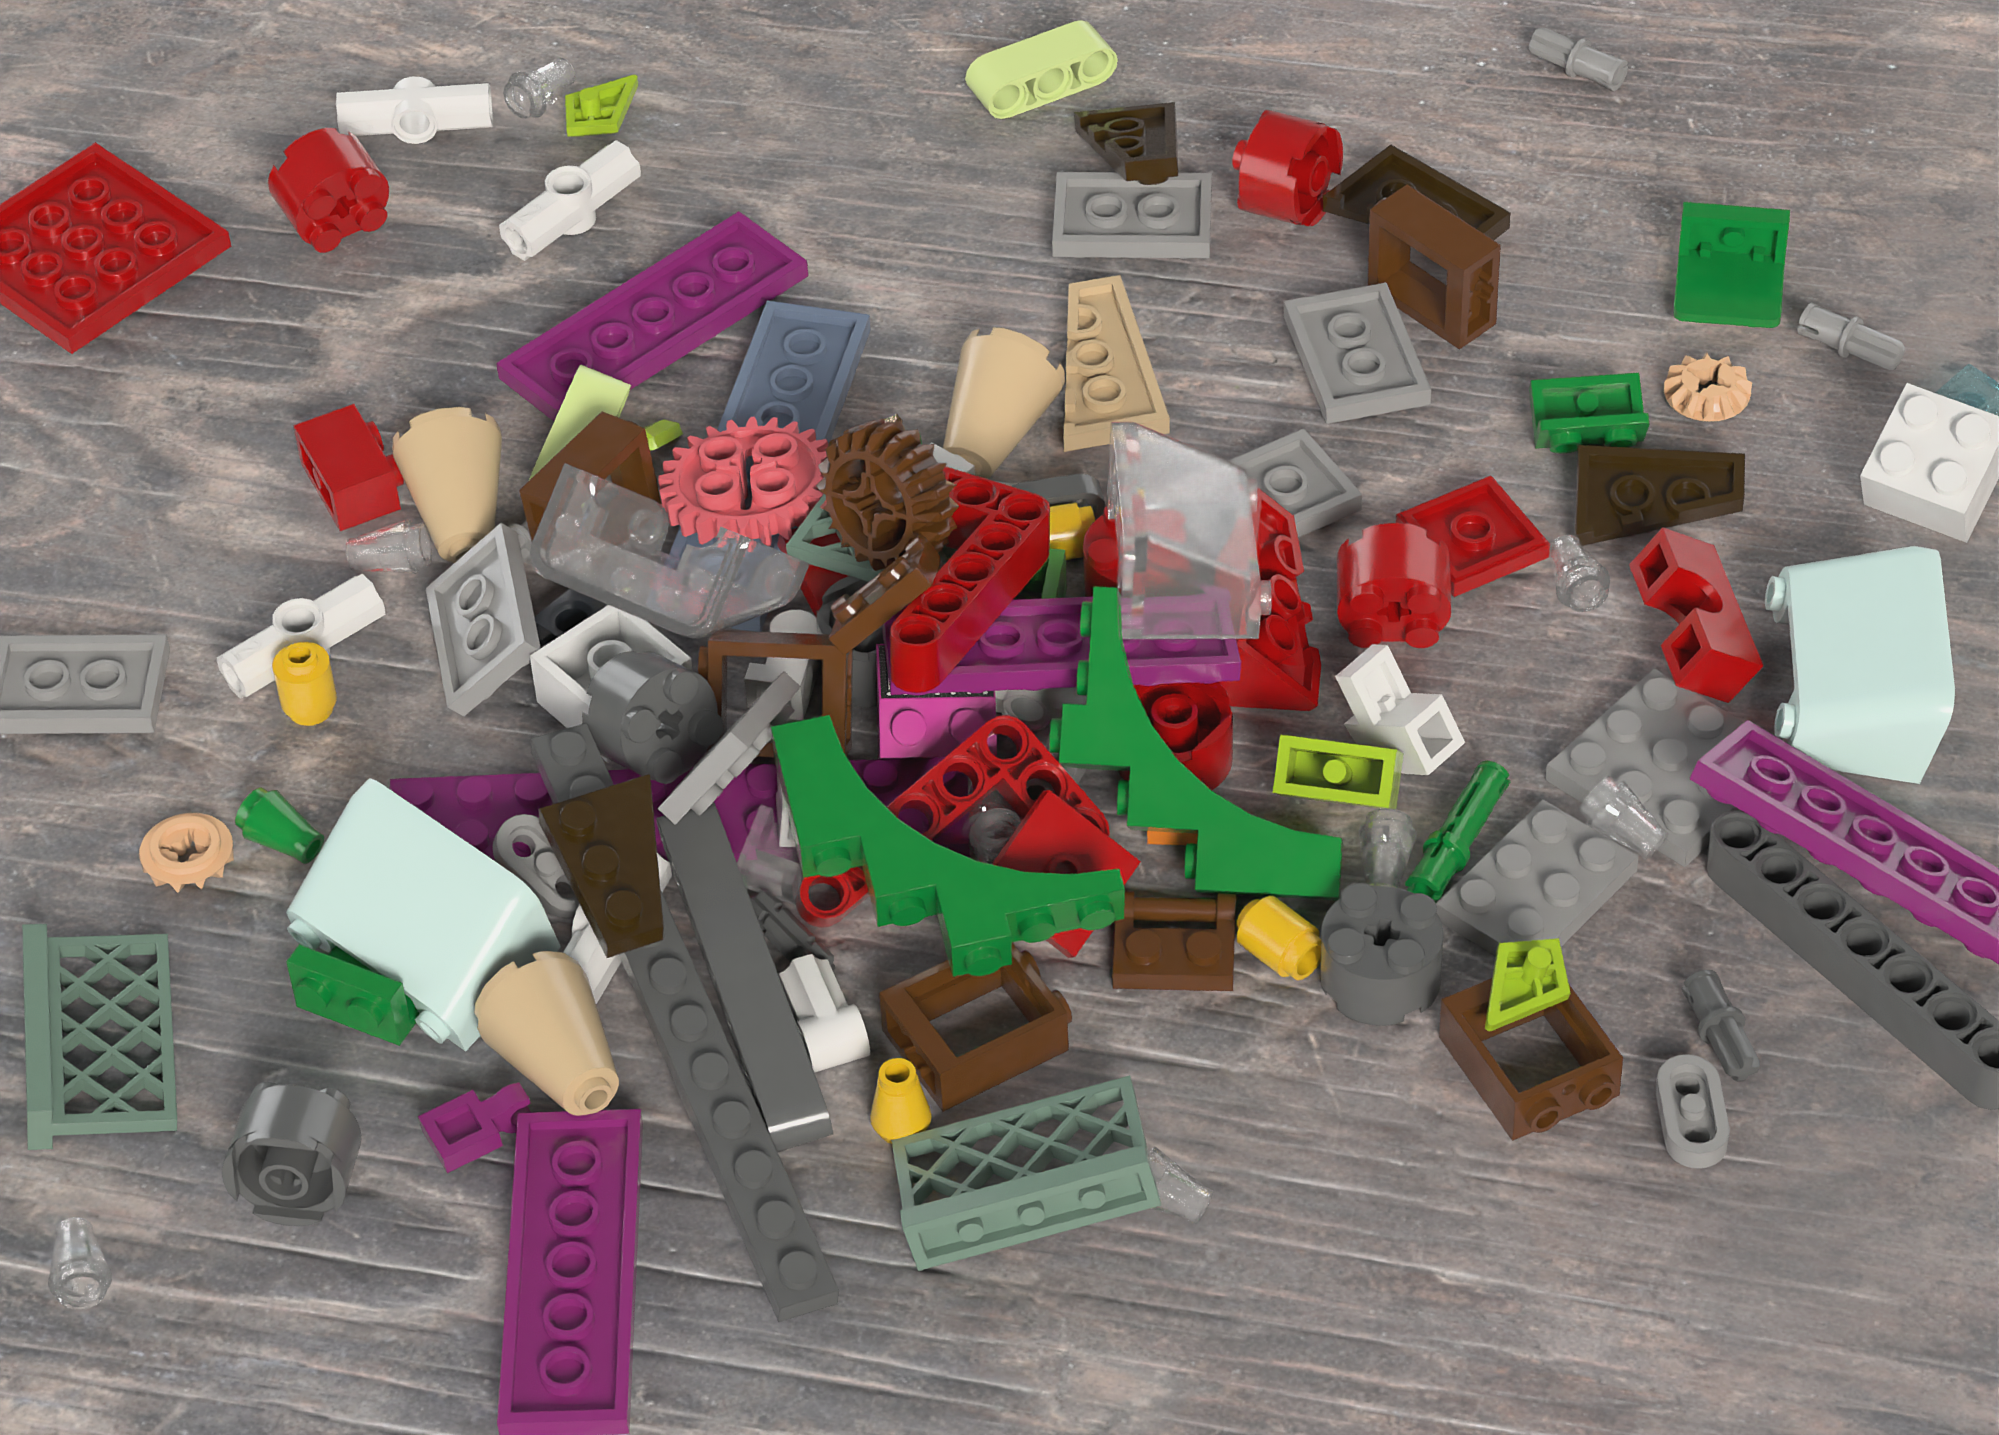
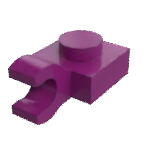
(471, 1128)

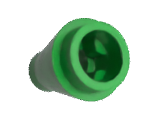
(276, 824)

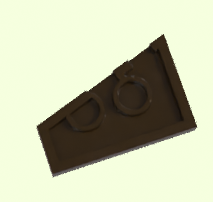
(1134, 140)
(1395, 169)
(1649, 489)
(611, 861)

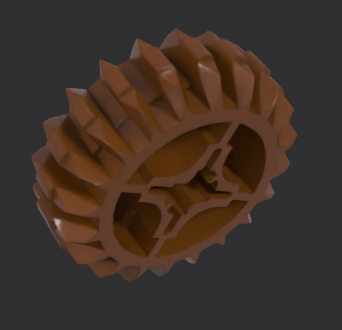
(885, 491)

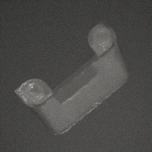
(1183, 539)
(610, 546)

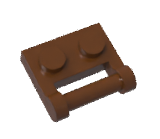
(884, 595)
(1172, 955)

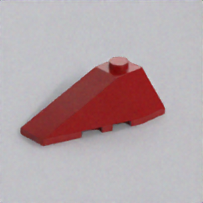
(1280, 665)

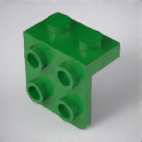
(1731, 265)
(350, 994)

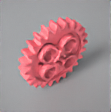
(709, 481)

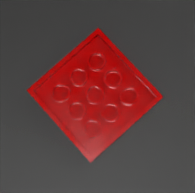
(96, 246)

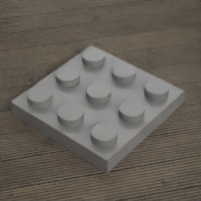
(1653, 745)

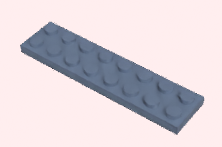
(792, 372)

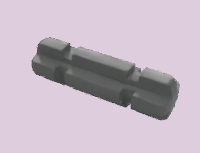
(786, 930)

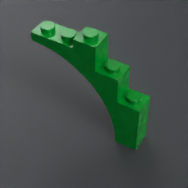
(1114, 733)
(910, 877)

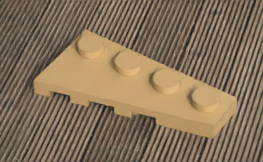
(1106, 367)

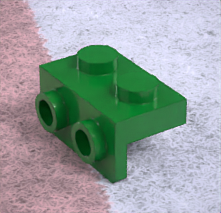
(1588, 412)

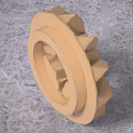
(1714, 402)
(173, 837)

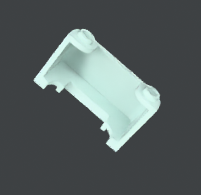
(1867, 661)
(418, 909)

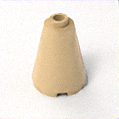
(998, 396)
(452, 475)
(550, 1030)

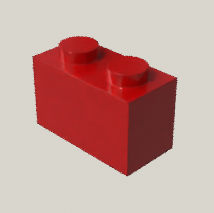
(349, 466)

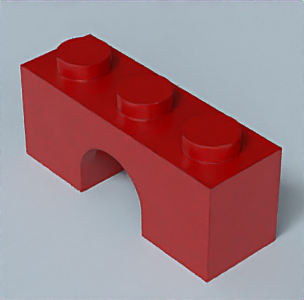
(1712, 643)

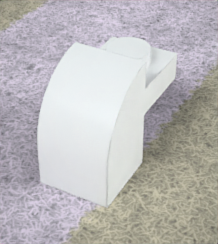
(1393, 716)

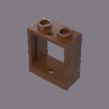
(1472, 262)
(602, 449)
(836, 671)
(934, 992)
(1545, 1104)

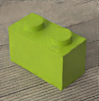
(1338, 772)

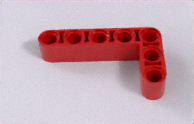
(999, 548)
(945, 809)

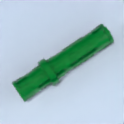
(1448, 848)

